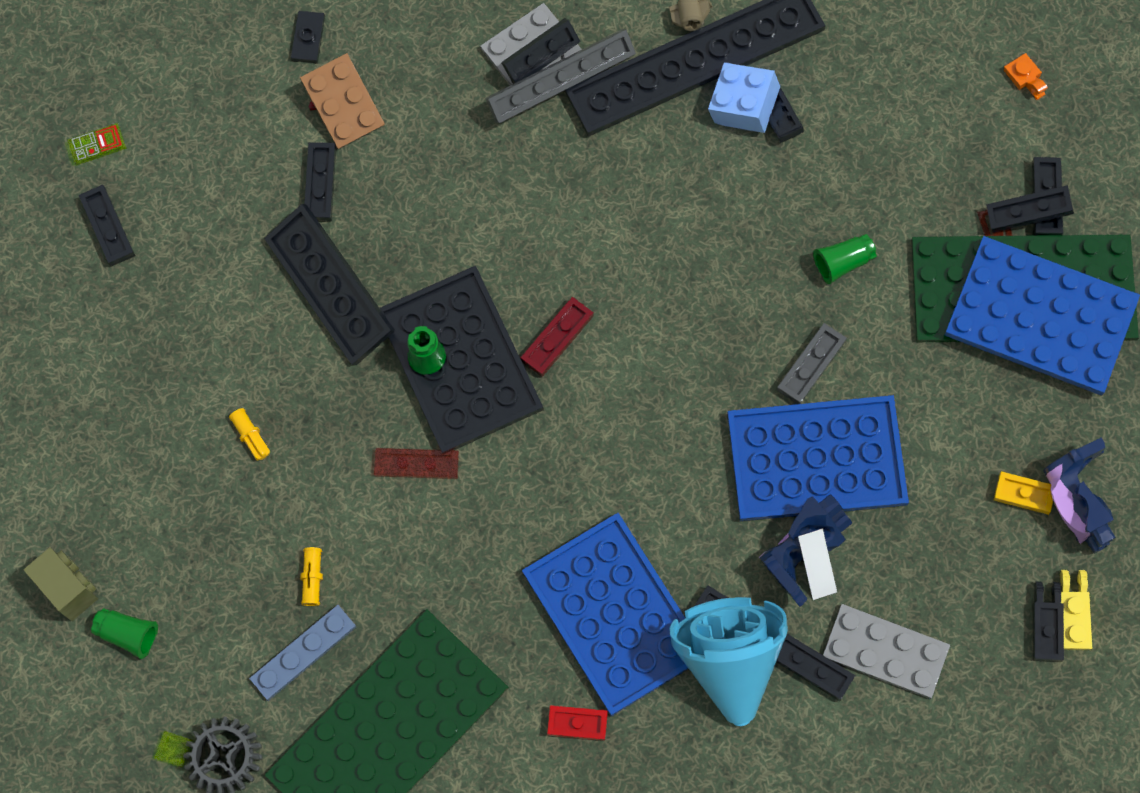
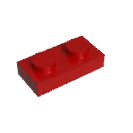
(577, 723)

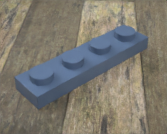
(302, 652)

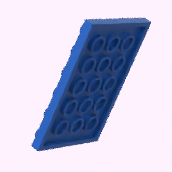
(1042, 315)
(817, 451)
(610, 612)

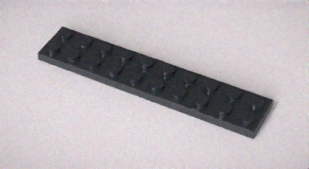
(691, 61)

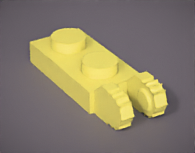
(1076, 612)

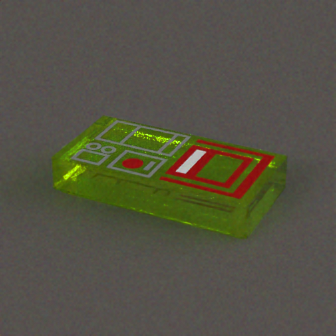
(96, 144)

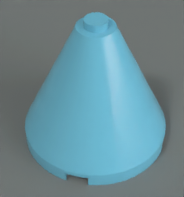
(731, 651)

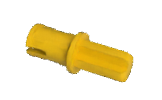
(249, 434)

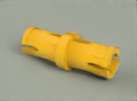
(311, 576)

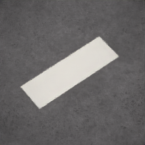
(817, 564)

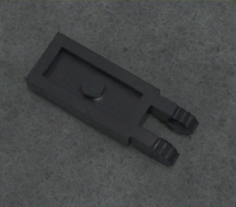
(1048, 625)

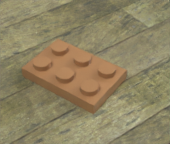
(342, 101)

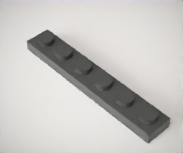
(560, 76)

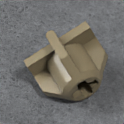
(690, 13)

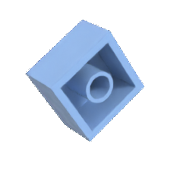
(744, 97)

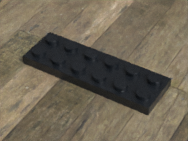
(329, 284)

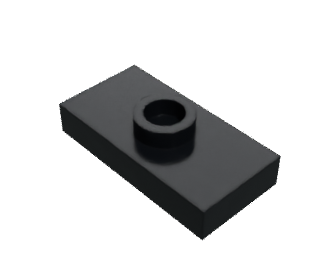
(308, 37)
(784, 119)

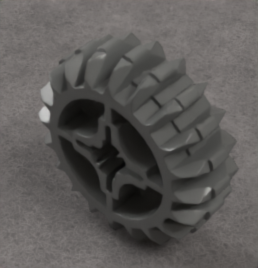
(209, 735)

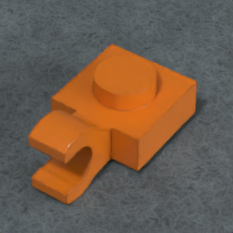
(1025, 73)

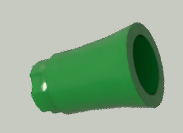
(844, 257)
(427, 358)
(125, 631)

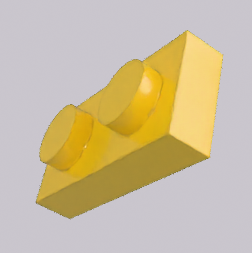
(1023, 493)

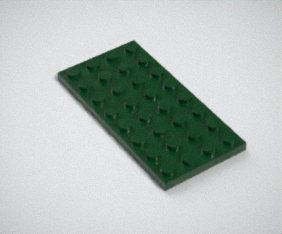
(945, 261)
(393, 718)

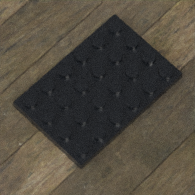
(482, 377)

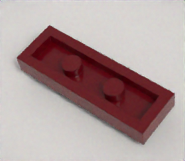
(557, 336)

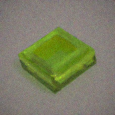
(172, 749)

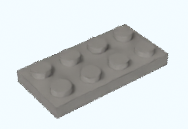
(886, 651)

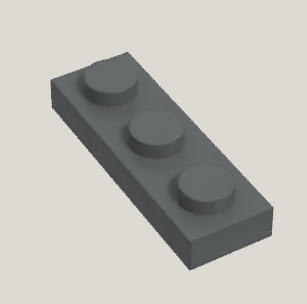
(811, 364)

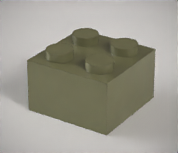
(60, 583)

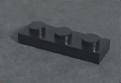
(541, 51)
(1047, 176)
(320, 179)
(1030, 209)
(106, 225)

